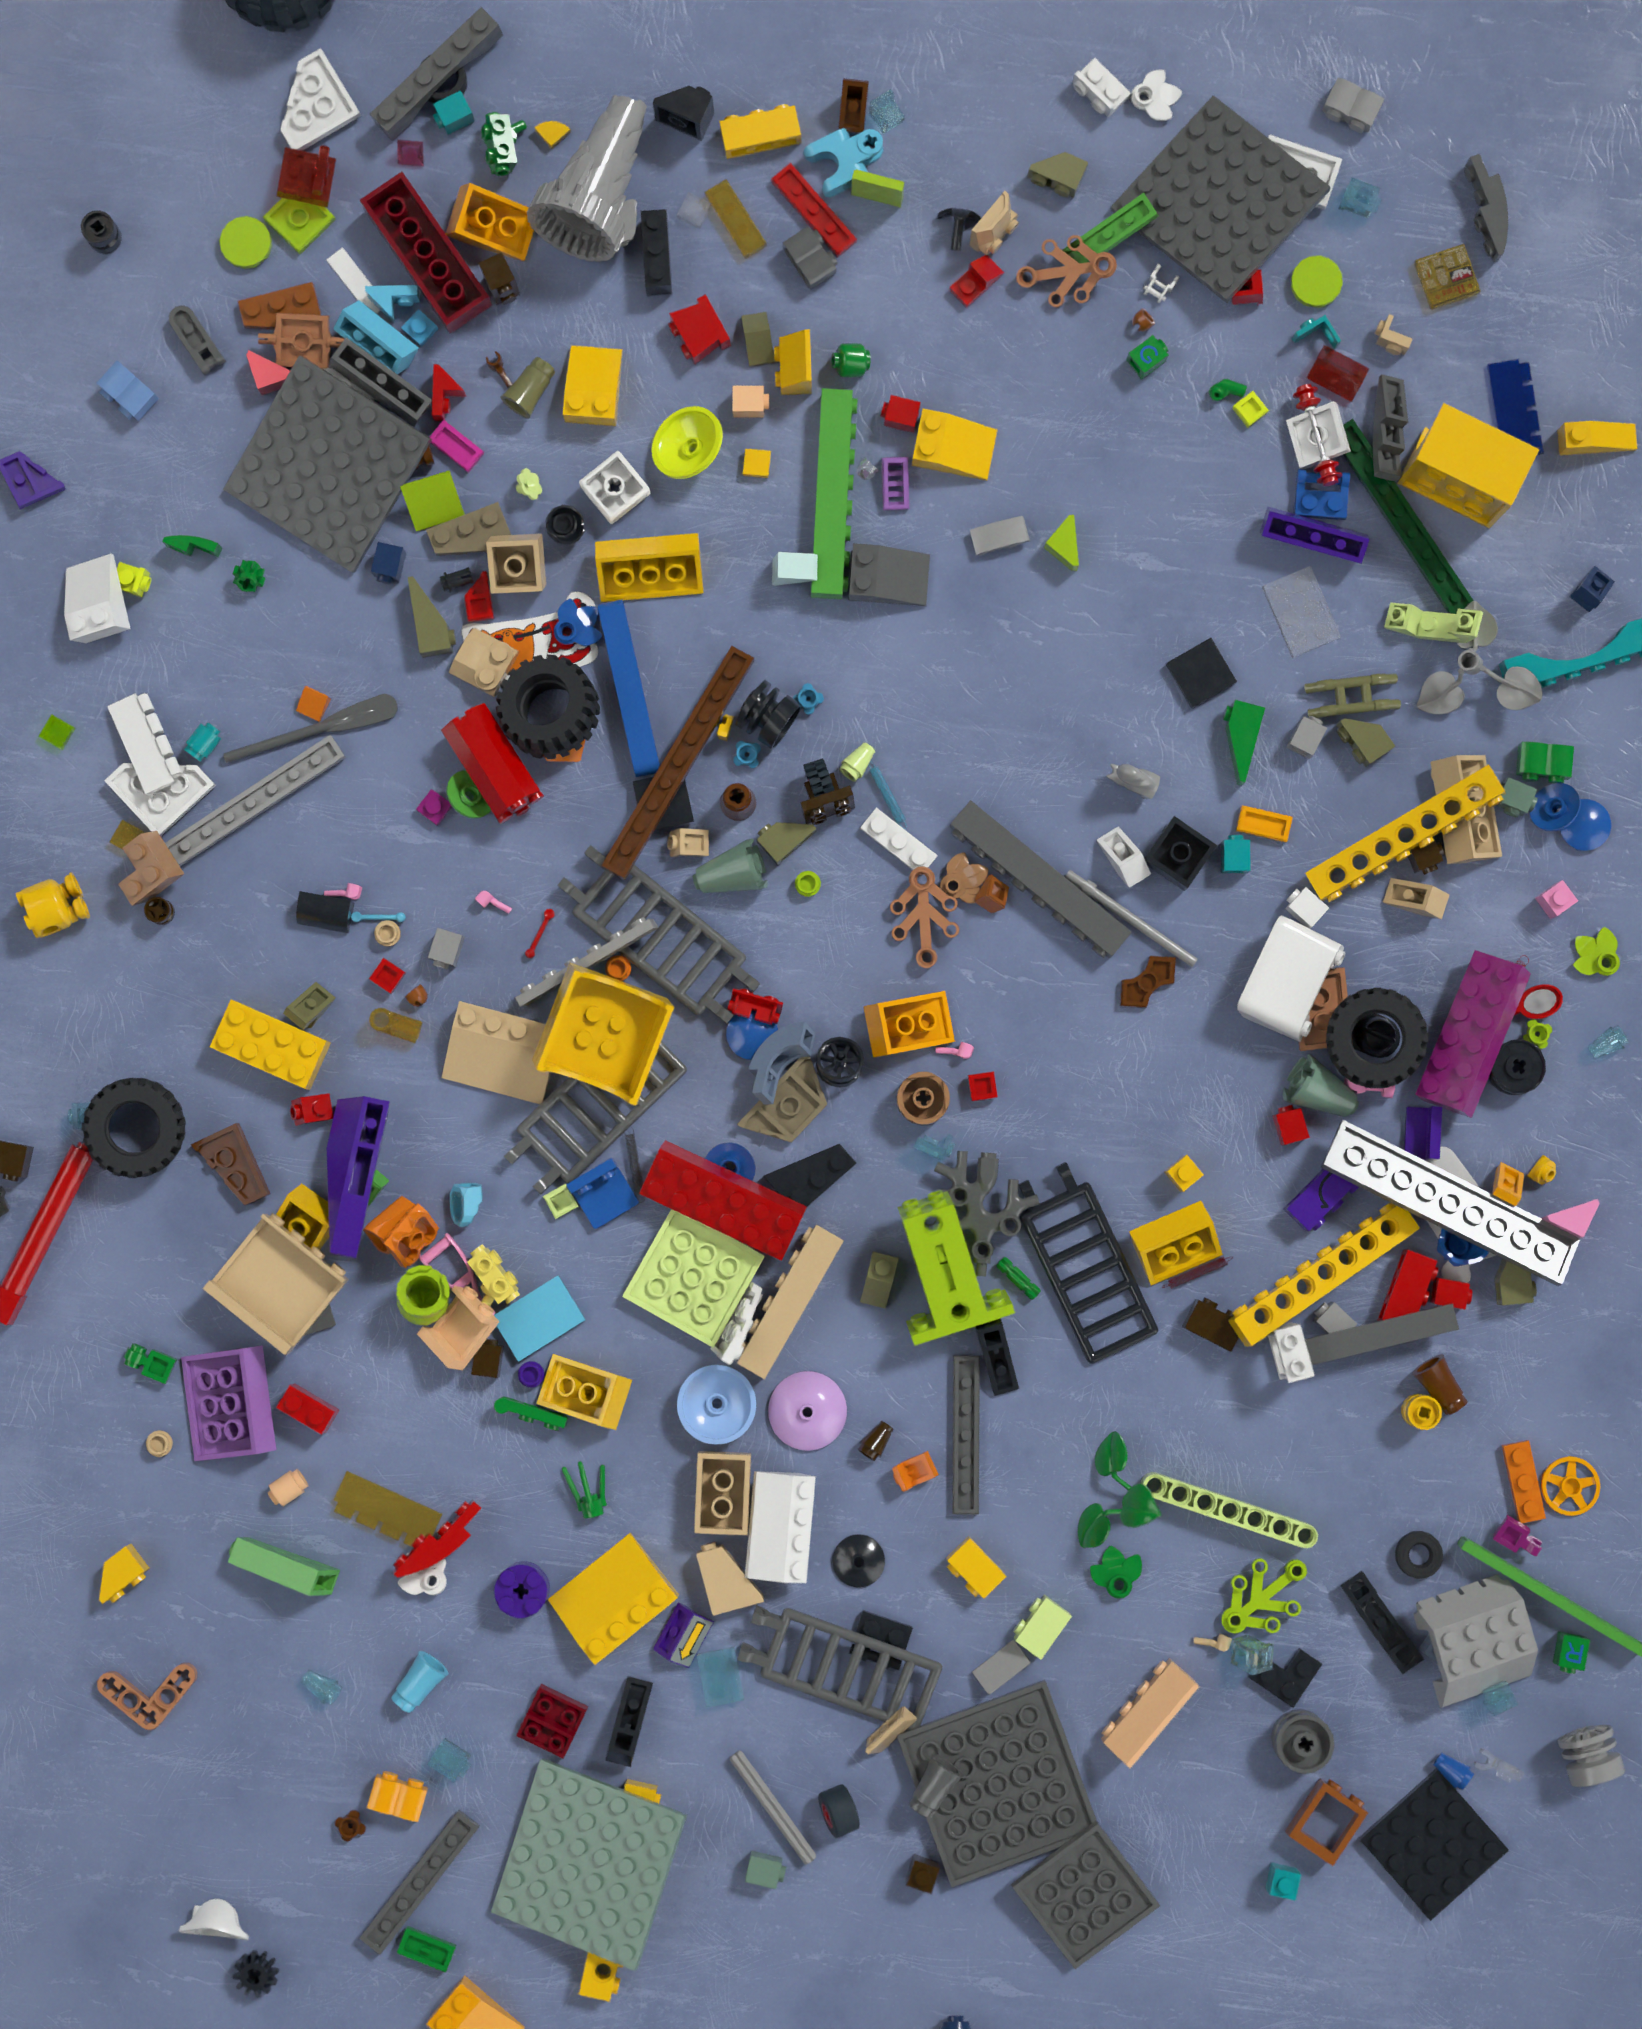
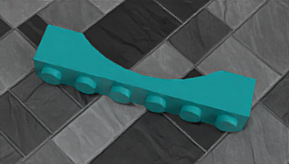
(1619, 650)

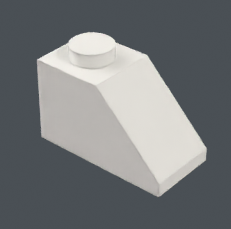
(1124, 856)

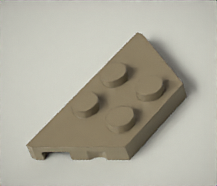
(794, 1107)

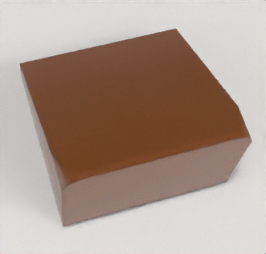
(992, 895)

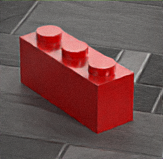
(1409, 1285)

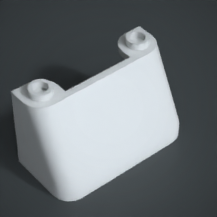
(1289, 978)

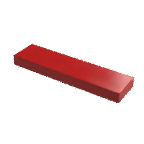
(813, 210)

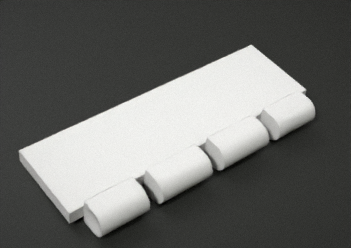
(144, 743)

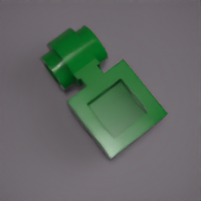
(156, 1365)

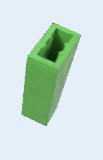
(283, 1567)

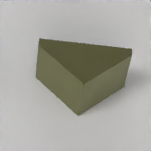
(757, 339)

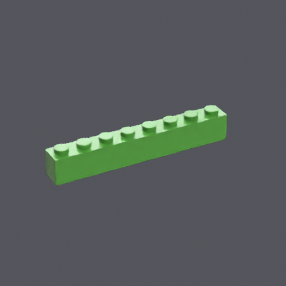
(832, 492)

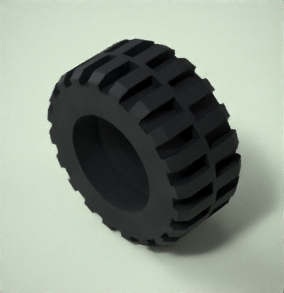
(535, 679)
(1381, 1002)
(126, 1163)

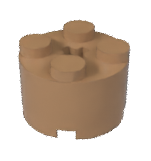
(933, 1087)

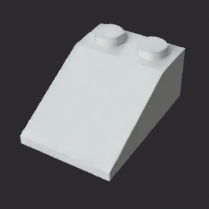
(94, 600)

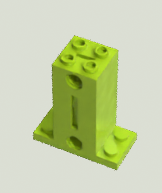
(946, 1271)

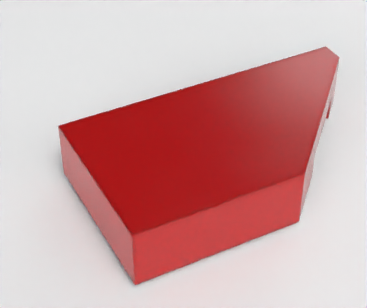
(479, 600)

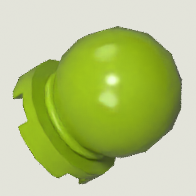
(422, 1295)

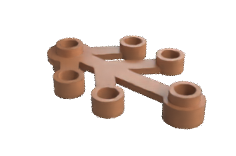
(1071, 270)
(924, 912)

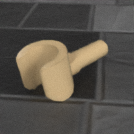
(1223, 1642)

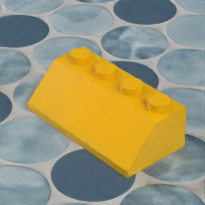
(649, 567)

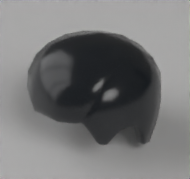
(565, 524)

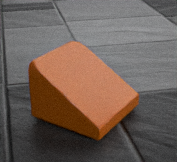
(313, 703)

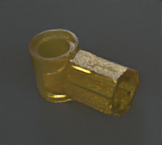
(398, 1025)

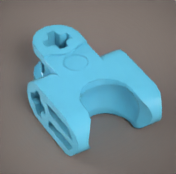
(847, 154)

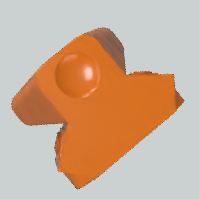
(402, 1231)

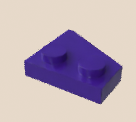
(28, 480)

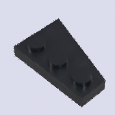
(811, 1176)

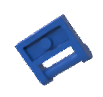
(1321, 503)

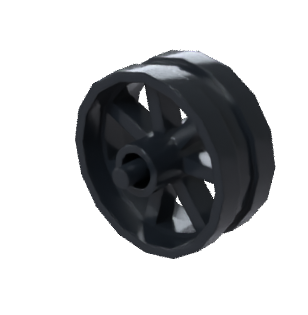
(839, 1061)

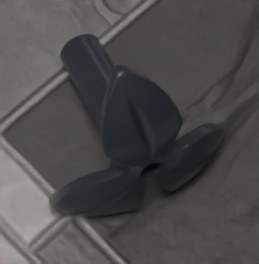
(959, 216)

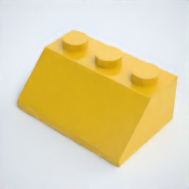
(1176, 1242)

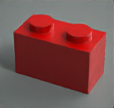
(307, 1408)

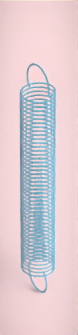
(888, 798)

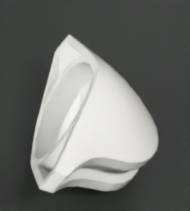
(215, 1919)

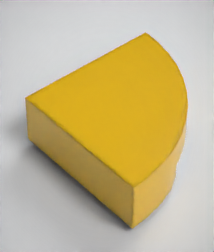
(552, 132)
(725, 727)

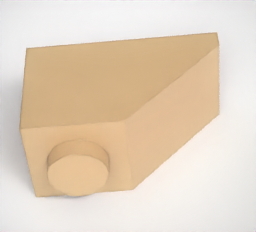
(1416, 898)

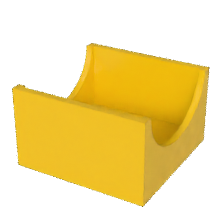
(1468, 466)
(603, 1032)

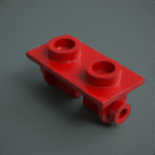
(745, 1001)

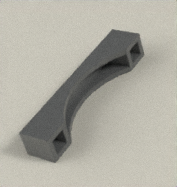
(465, 44)

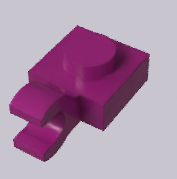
(1515, 1535)

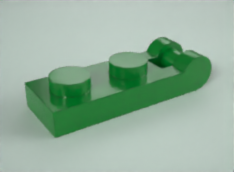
(530, 1412)

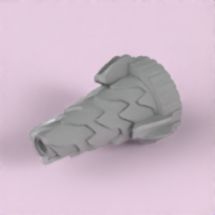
(586, 205)

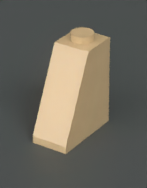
(725, 1580)

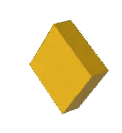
(756, 463)

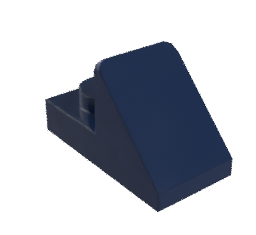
(1592, 589)

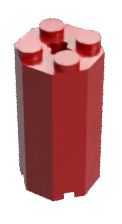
(492, 763)

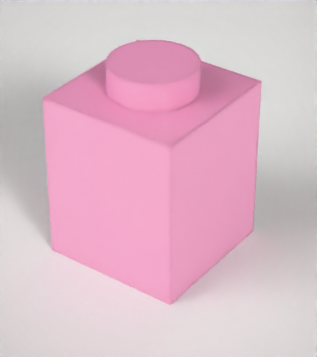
(1556, 899)

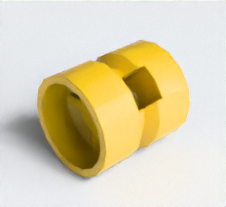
(1421, 1411)

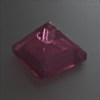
(410, 152)

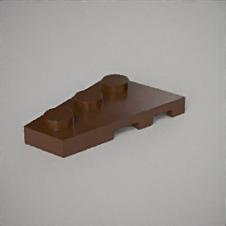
(233, 1160)

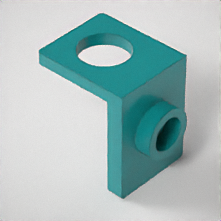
(1311, 326)

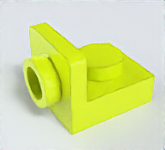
(133, 580)

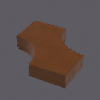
(1158, 972)

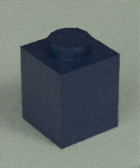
(388, 563)

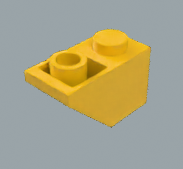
(121, 1570)

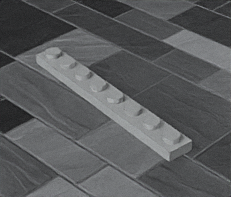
(255, 800)

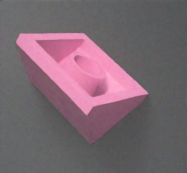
(1575, 1219)

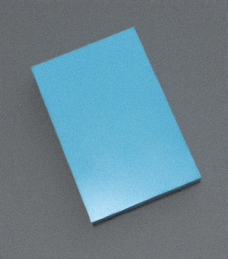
(538, 1318)

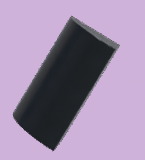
(324, 912)

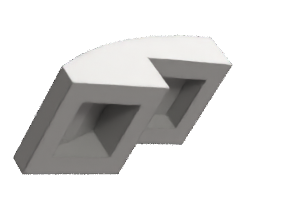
(999, 535)

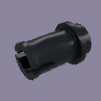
(454, 580)

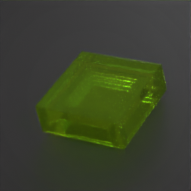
(57, 732)

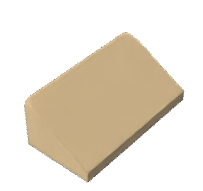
(889, 1730)

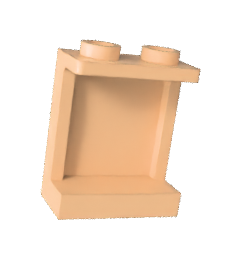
(461, 1329)

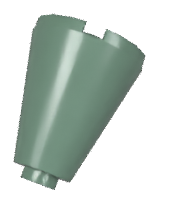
(733, 870)
(1319, 1089)

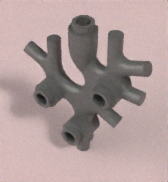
(977, 1218)

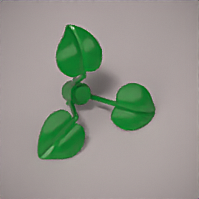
(1137, 1504)

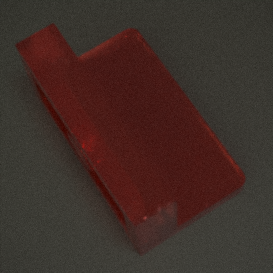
(1337, 373)

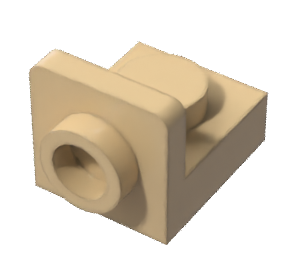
(688, 842)

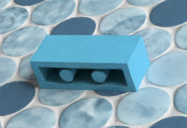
(376, 337)

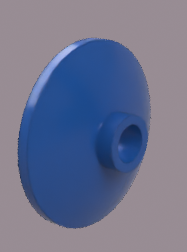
(1549, 800)
(733, 1153)

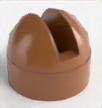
(1144, 320)
(417, 996)

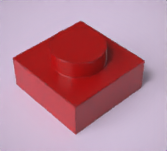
(387, 975)
(982, 1086)

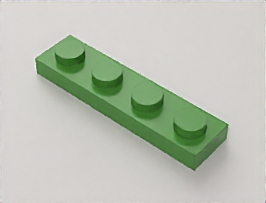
(1116, 228)

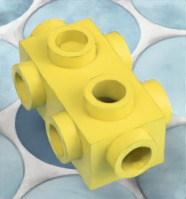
(496, 1281)

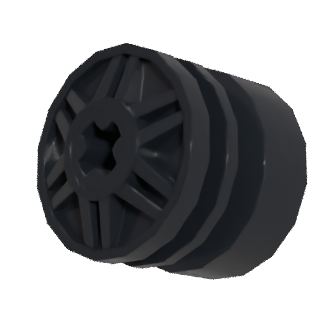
(768, 714)

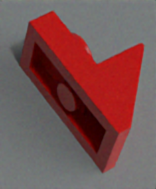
(976, 280)
(443, 387)

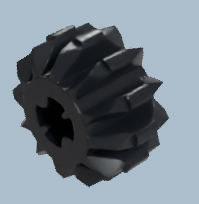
(256, 1983)

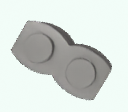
(1352, 105)

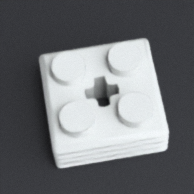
(614, 470)

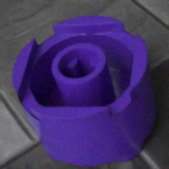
(534, 1580)

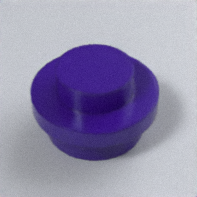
(531, 1374)

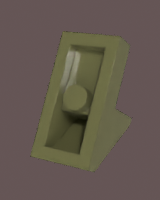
(309, 1006)

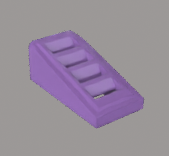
(885, 461)

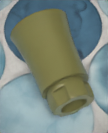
(528, 387)

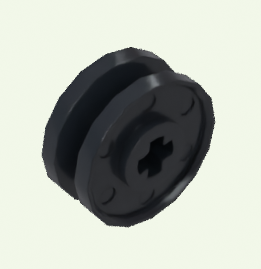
(1528, 1075)

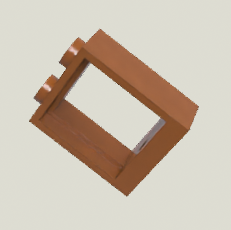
(1303, 1814)

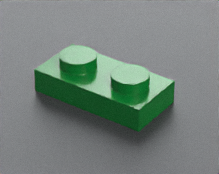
(426, 1949)

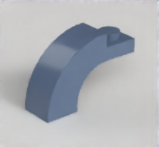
(775, 1054)

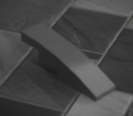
(1388, 425)

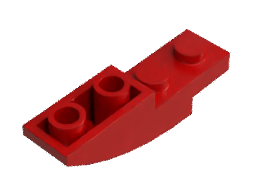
(430, 1550)

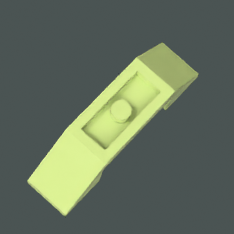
(1434, 625)

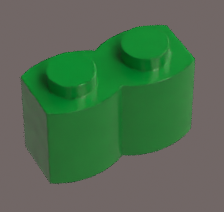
(1544, 761)

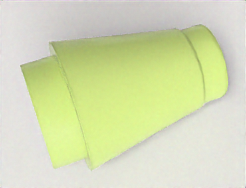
(857, 762)

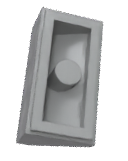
(1001, 1667)

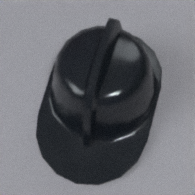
(1376, 1036)

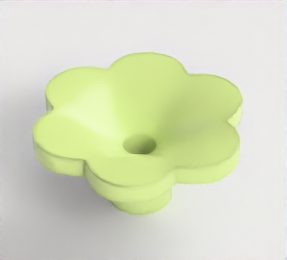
(528, 484)

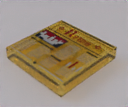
(1447, 276)

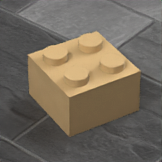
(516, 563)

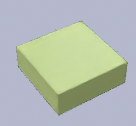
(560, 1201)

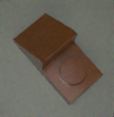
(853, 105)

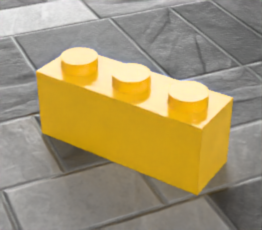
(760, 131)

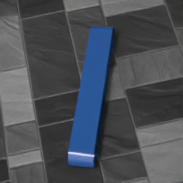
(629, 688)

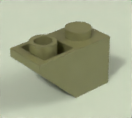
(1060, 173)
(1366, 739)

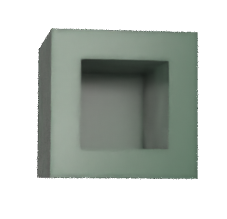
(765, 1870)

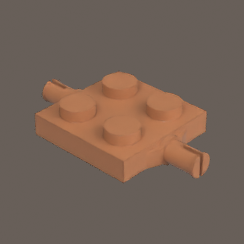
(303, 336)

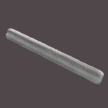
(773, 1807)

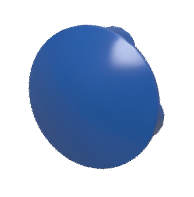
(1589, 828)
(747, 1034)

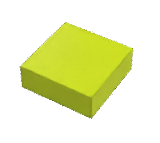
(1250, 409)

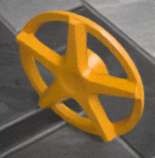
(1570, 1486)

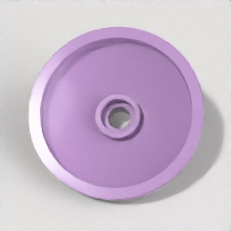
(811, 1391)

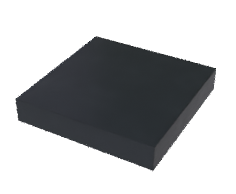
(1201, 672)

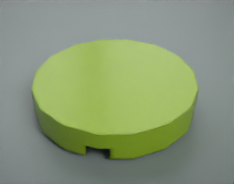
(245, 242)
(1316, 281)

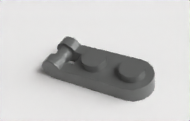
(195, 338)

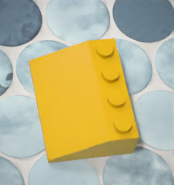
(613, 1598)

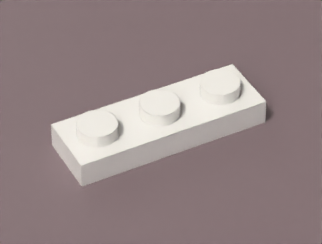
(897, 840)

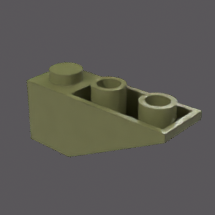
(1513, 1285)

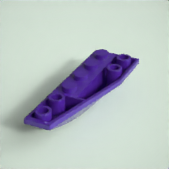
(351, 1168)

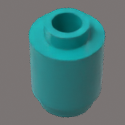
(203, 741)

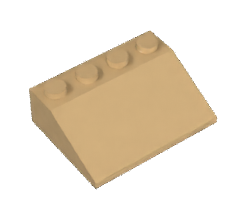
(495, 1053)

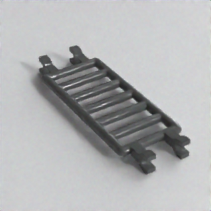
(639, 958)

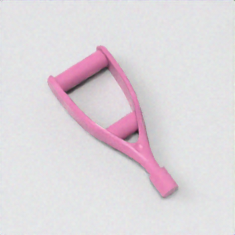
(438, 1248)

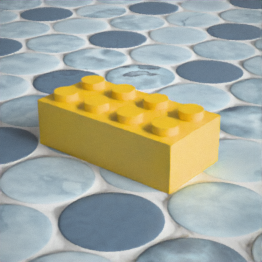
(270, 1044)

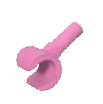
(352, 892)
(485, 898)
(965, 1050)

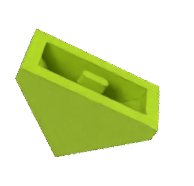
(1064, 544)

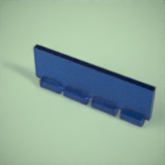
(1513, 399)

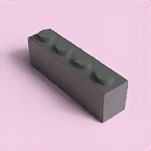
(380, 382)

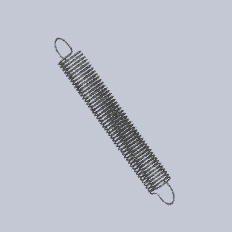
(636, 1159)

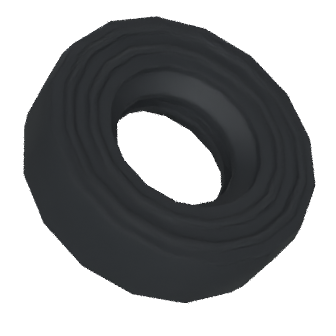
(1435, 1554)

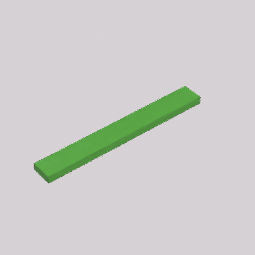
(1550, 1595)

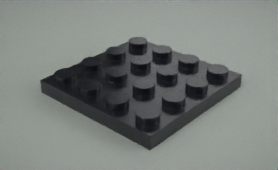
(1433, 1844)

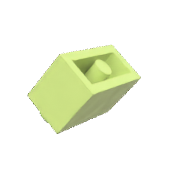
(1041, 1626)

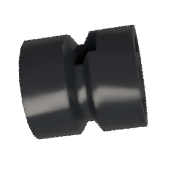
(101, 232)

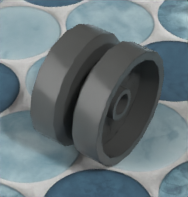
(1310, 1755)

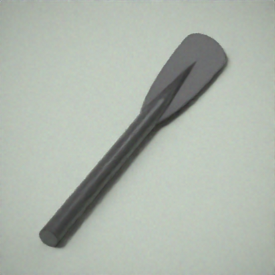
(355, 716)

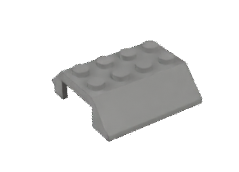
(1478, 1638)

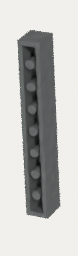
(1039, 879)

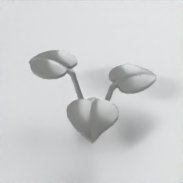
(1441, 692)

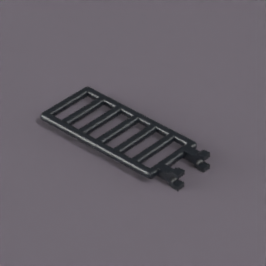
(1060, 1286)

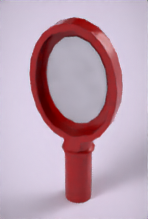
(1540, 1001)

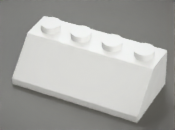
(780, 1527)

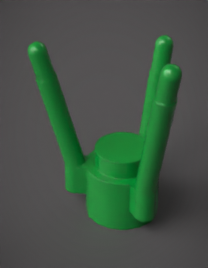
(591, 1504)

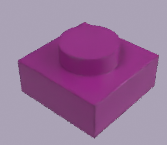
(434, 807)

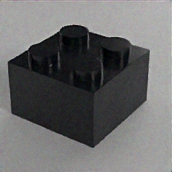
(1179, 853)

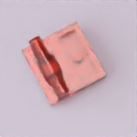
(306, 176)

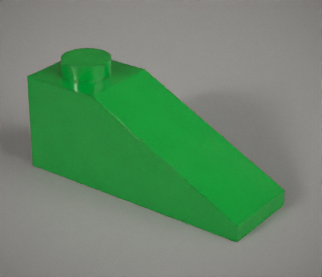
(1242, 733)

